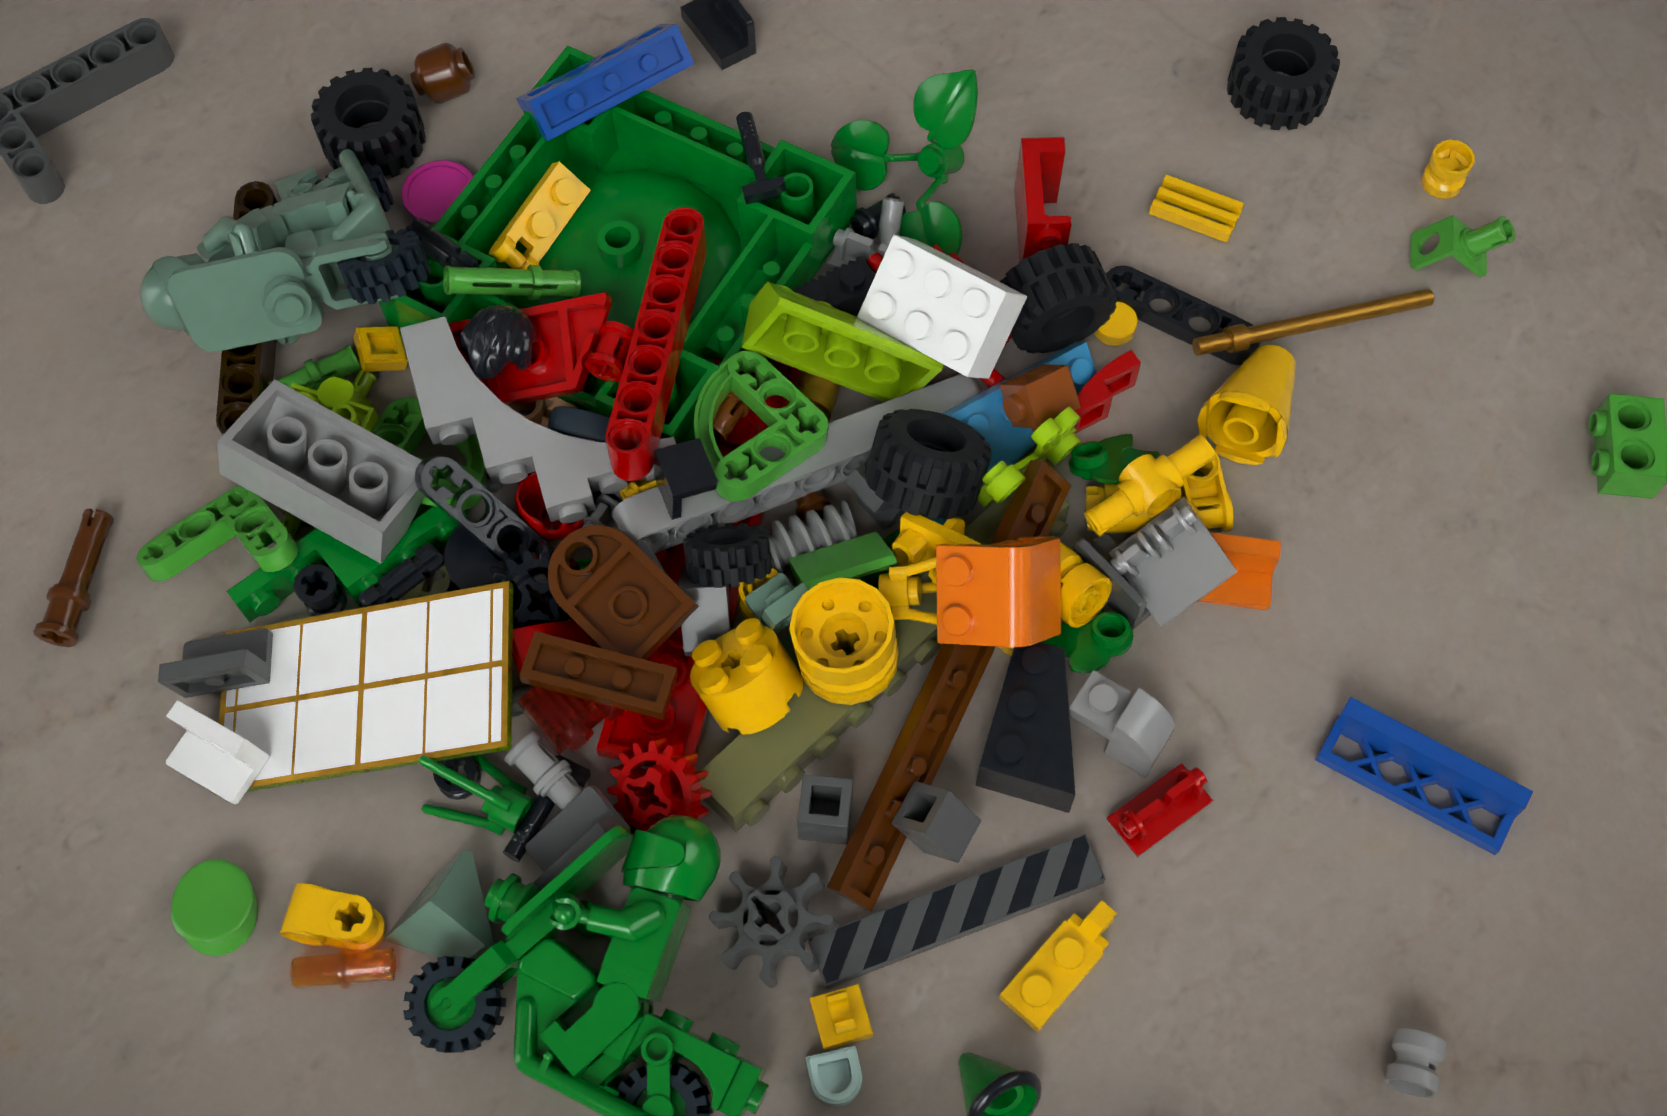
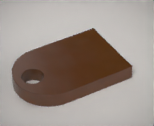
(620, 595)

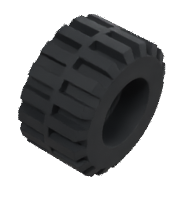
(1287, 49)
(366, 99)
(1065, 297)
(927, 463)

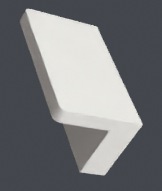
(214, 755)

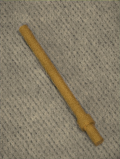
(1239, 337)

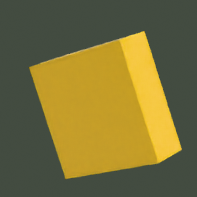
(380, 348)

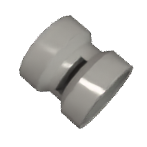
(1415, 1062)

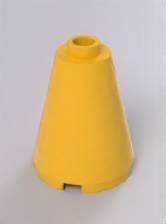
(1252, 408)

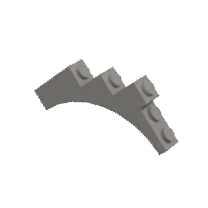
(512, 446)

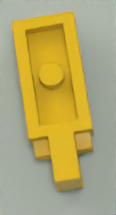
(1058, 967)

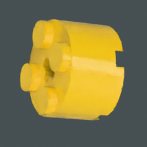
(745, 677)

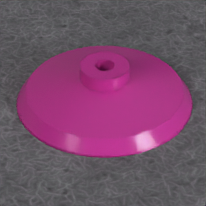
(434, 188)

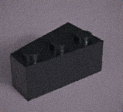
(1031, 732)

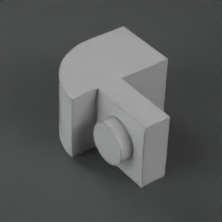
(1132, 722)

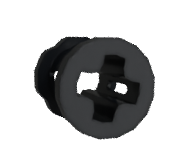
(320, 590)

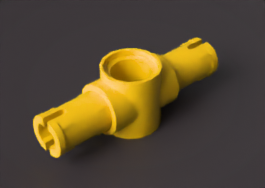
(1149, 485)

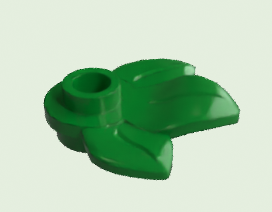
(1105, 458)
(1091, 644)

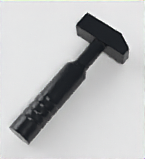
(763, 188)
(538, 814)

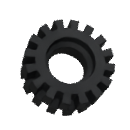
(727, 555)

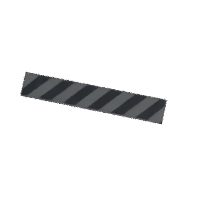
(956, 911)

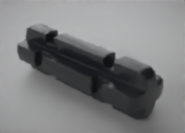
(440, 247)
(403, 577)

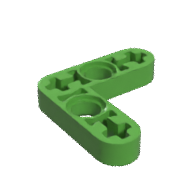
(225, 517)

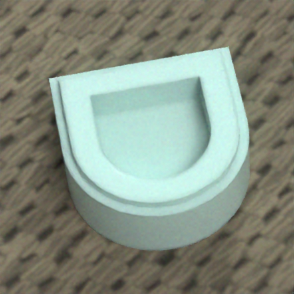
(835, 1076)

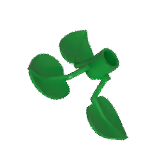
(945, 108)

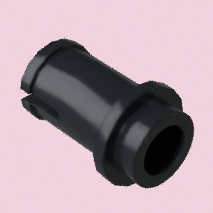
(867, 220)

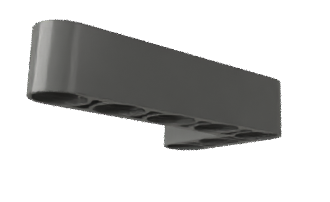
(68, 90)

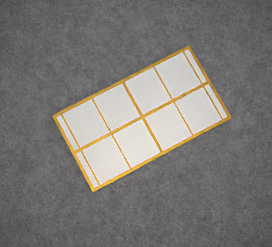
(381, 687)

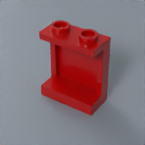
(1035, 184)

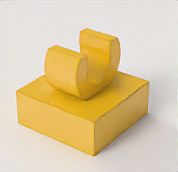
(841, 1017)

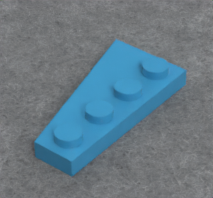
(986, 412)

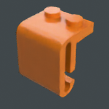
(999, 592)

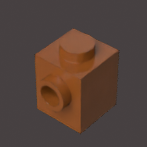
(1038, 395)

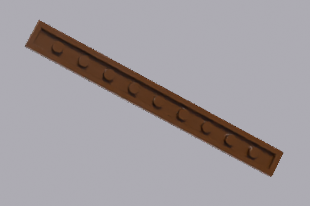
(935, 713)

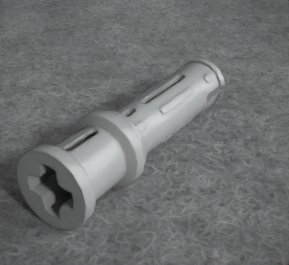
(544, 770)

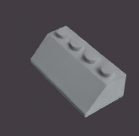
(323, 470)

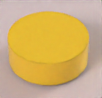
(1119, 327)

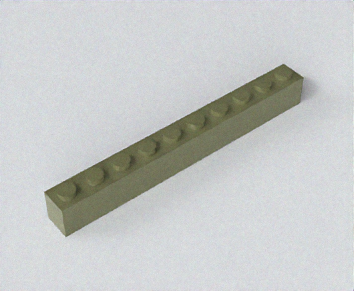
(773, 760)

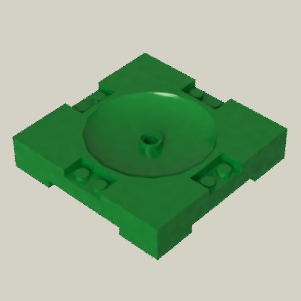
(640, 167)

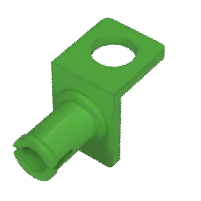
(1461, 242)

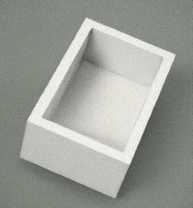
(941, 307)

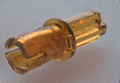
(343, 968)

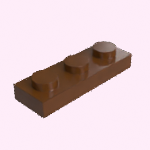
(599, 675)

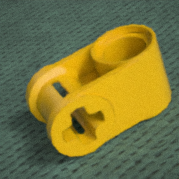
(1209, 496)
(325, 916)

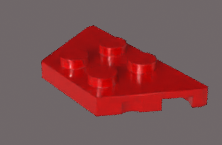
(564, 340)

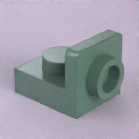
(775, 601)

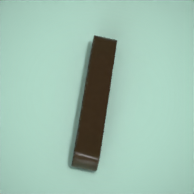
(237, 369)

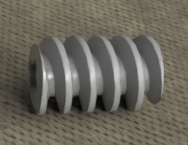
(812, 536)

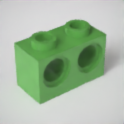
(1638, 444)

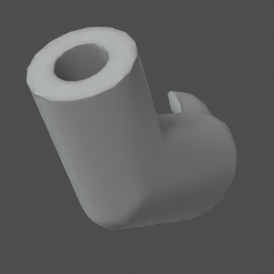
(890, 219)

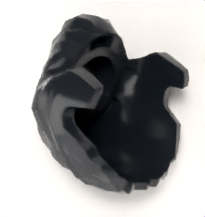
(497, 338)

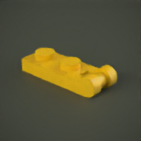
(540, 218)

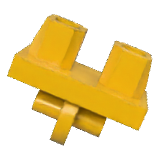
(921, 535)

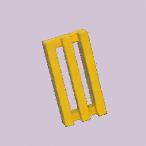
(1198, 203)

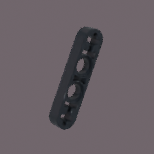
(1184, 308)
(496, 513)

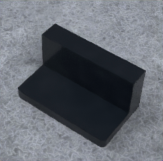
(722, 29)

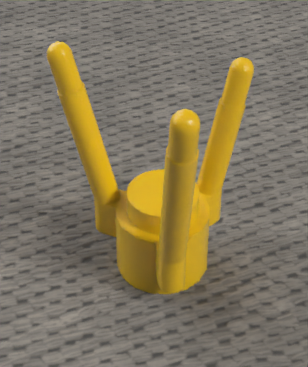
(906, 591)

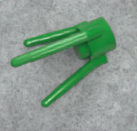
(504, 805)

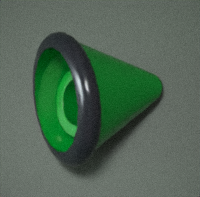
(997, 1088)

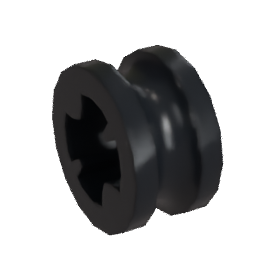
(454, 791)

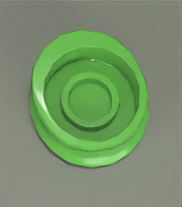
(214, 907)

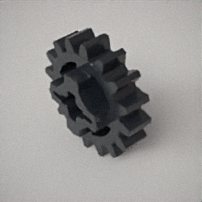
(522, 572)

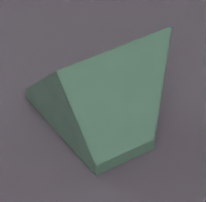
(447, 914)

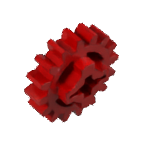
(660, 790)

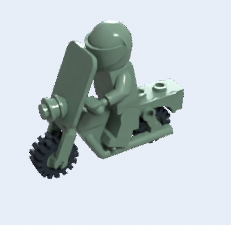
(277, 263)

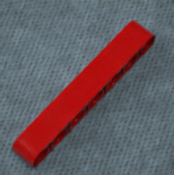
(656, 345)

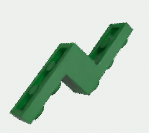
(354, 571)

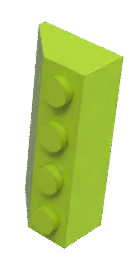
(833, 345)

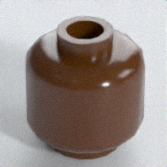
(442, 73)

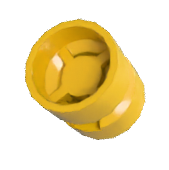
(1082, 588)

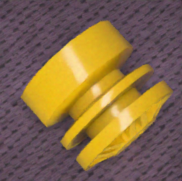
(842, 616)

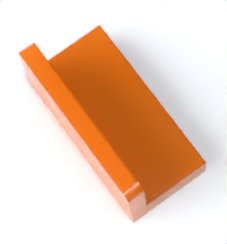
(1255, 563)

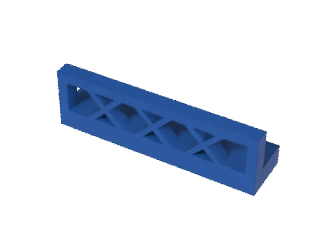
(607, 80)
(1434, 763)

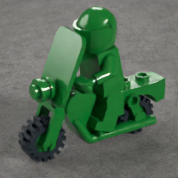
(568, 1024)

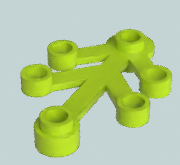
(1054, 442)

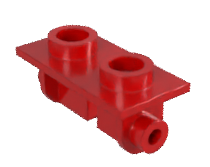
(1161, 808)

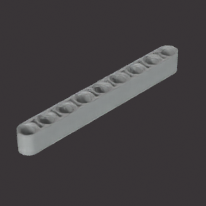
(846, 448)

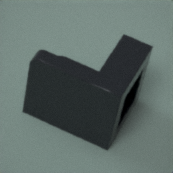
(681, 473)

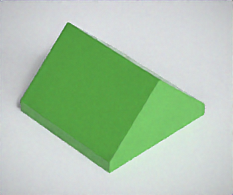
(854, 559)

